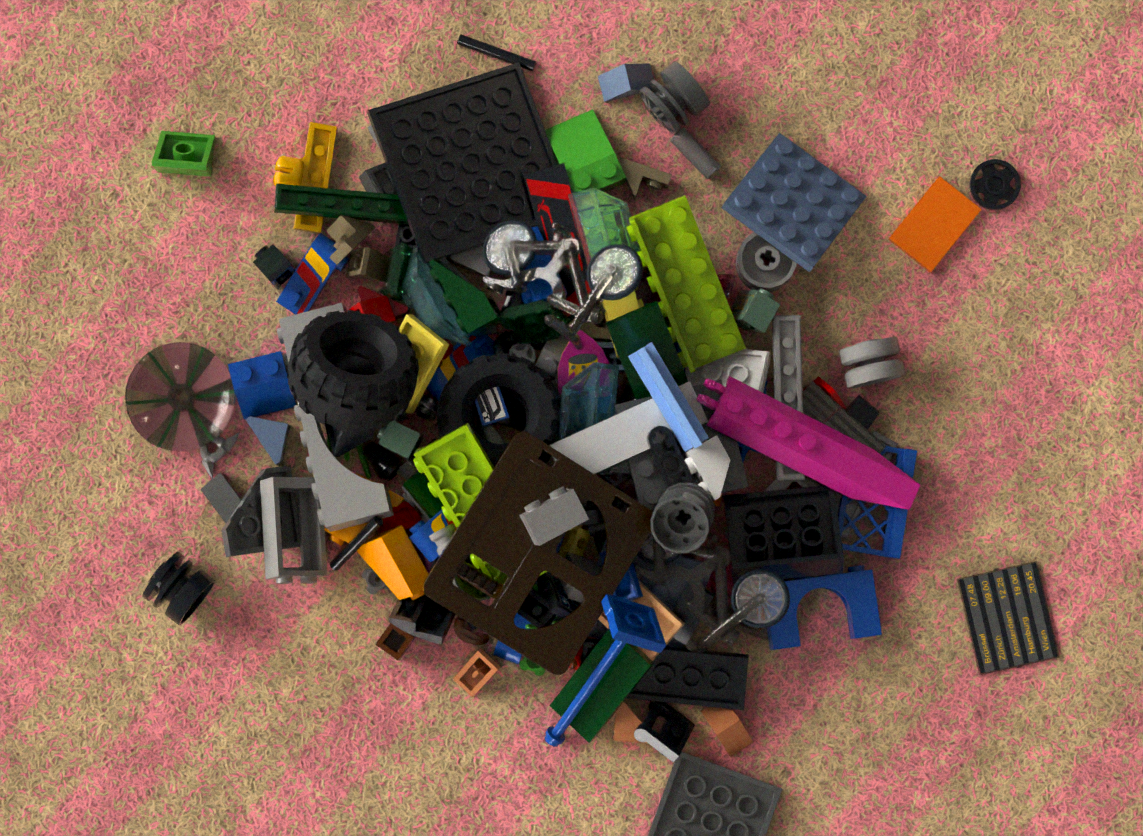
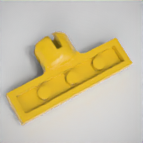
(309, 171)

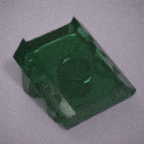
(395, 273)
(529, 323)

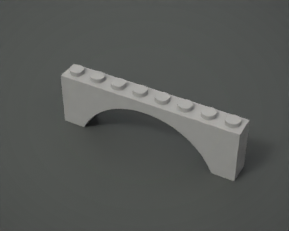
(343, 496)

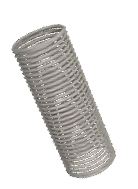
(697, 148)

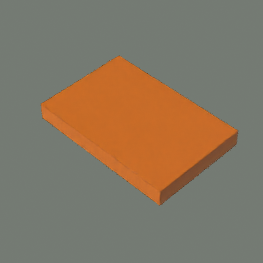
(934, 224)

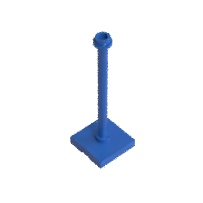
(628, 624)

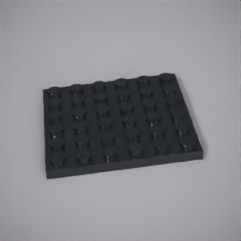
(463, 158)

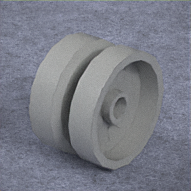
(751, 268)
(871, 358)

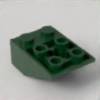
(474, 307)

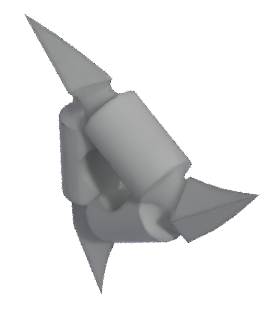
(223, 447)

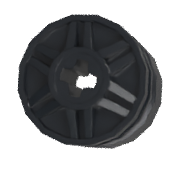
(178, 588)

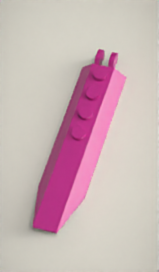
(807, 445)

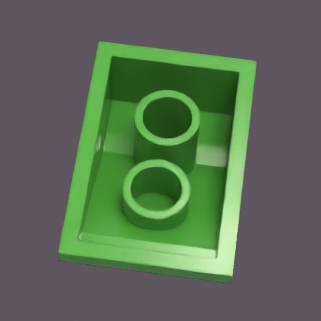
(586, 153)

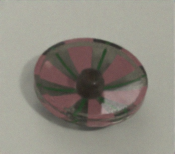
(180, 397)

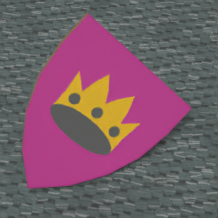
(575, 361)

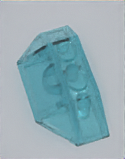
(600, 221)
(429, 303)
(588, 400)

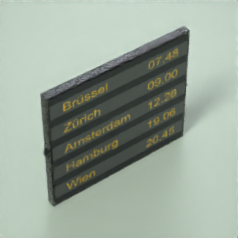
(1008, 618)

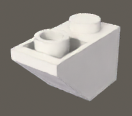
(710, 465)

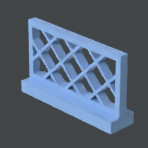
(668, 397)

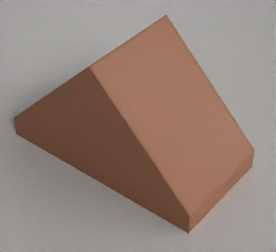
(476, 672)
(625, 724)
(727, 729)

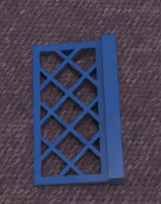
(895, 519)

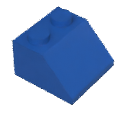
(261, 385)

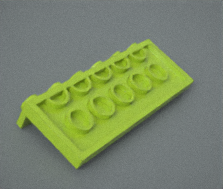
(685, 283)
(456, 474)

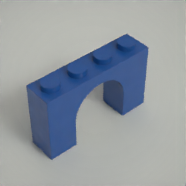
(853, 588)

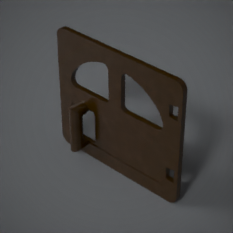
(501, 539)

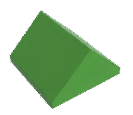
(184, 153)

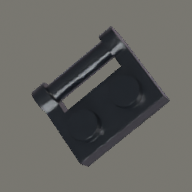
(672, 734)

